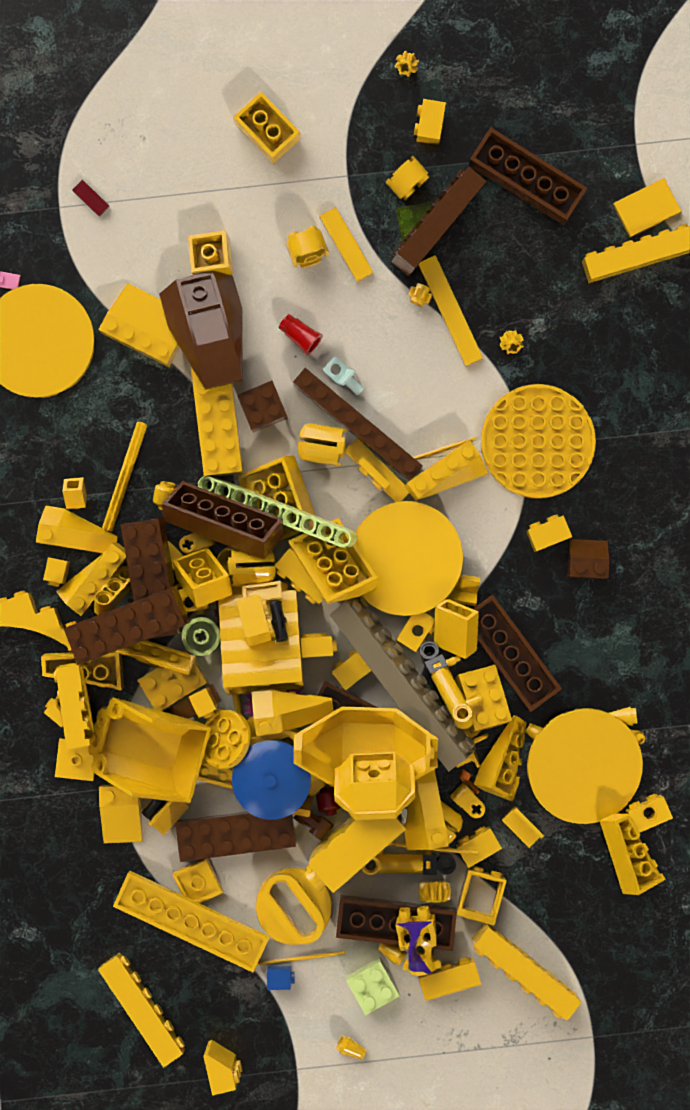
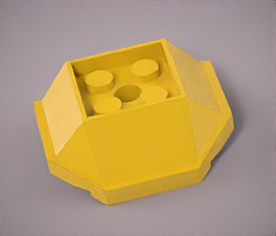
(374, 785)

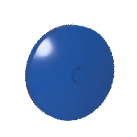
(269, 781)

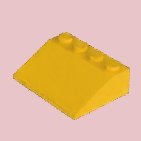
(140, 324)
(283, 483)
(335, 570)

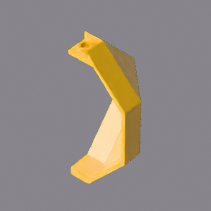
(360, 731)

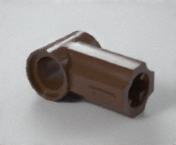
(317, 825)

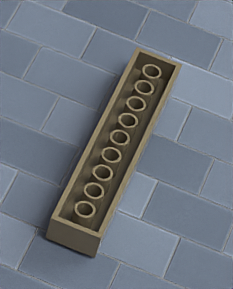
(402, 679)

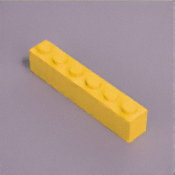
(637, 254)
(141, 1009)

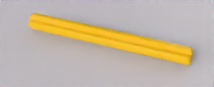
(124, 476)

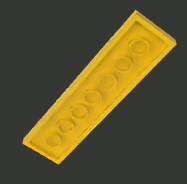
(191, 921)

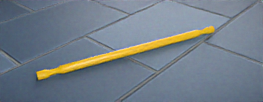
(441, 449)
(440, 849)
(301, 958)

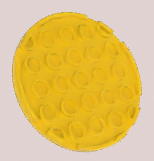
(43, 340)
(538, 441)
(413, 556)
(584, 766)

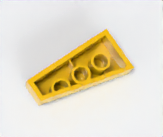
(101, 671)
(74, 705)

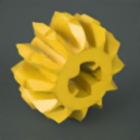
(434, 891)

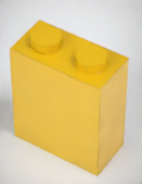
(456, 628)

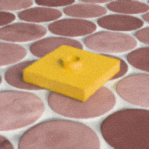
(74, 762)
(198, 881)

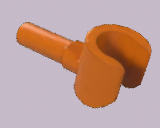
(464, 776)

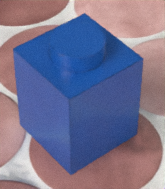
(280, 978)

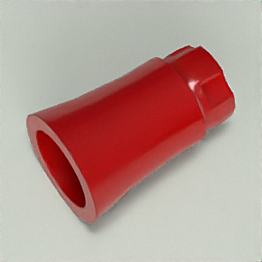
(301, 334)

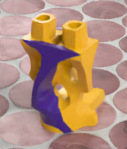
(416, 926)

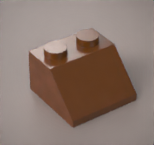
(588, 559)

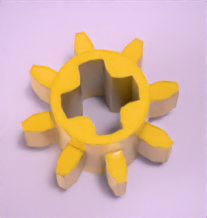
(407, 58)
(419, 295)
(511, 342)

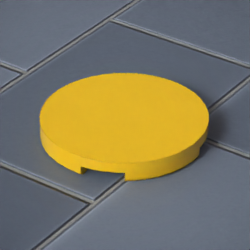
(227, 739)

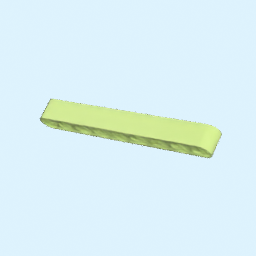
(285, 512)

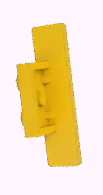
(381, 475)

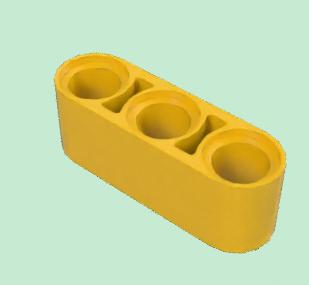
(113, 591)

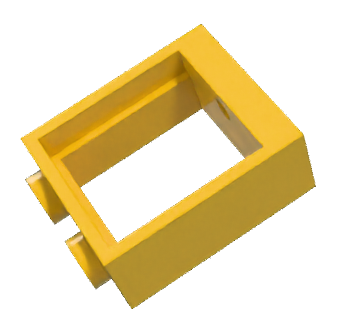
(488, 918)

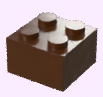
(262, 406)

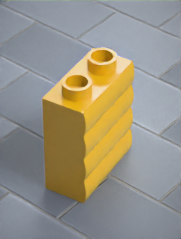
(265, 664)
(350, 850)

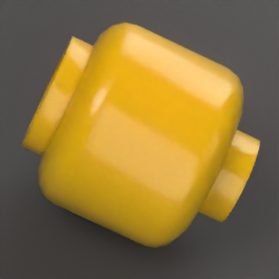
(161, 492)

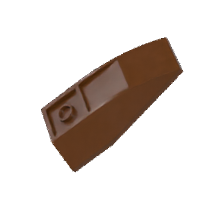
(207, 325)

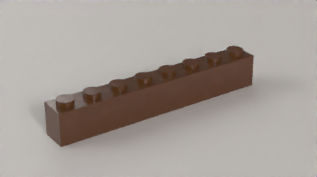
(357, 424)

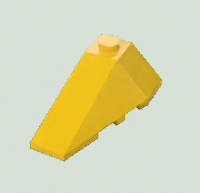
(69, 530)
(284, 711)
(500, 767)
(425, 816)

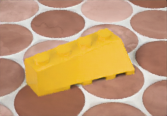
(452, 470)
(81, 589)
(629, 855)

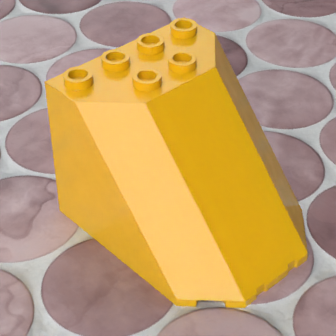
(148, 751)

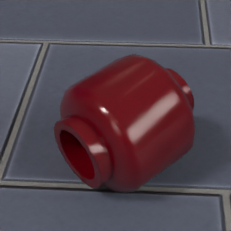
(326, 801)

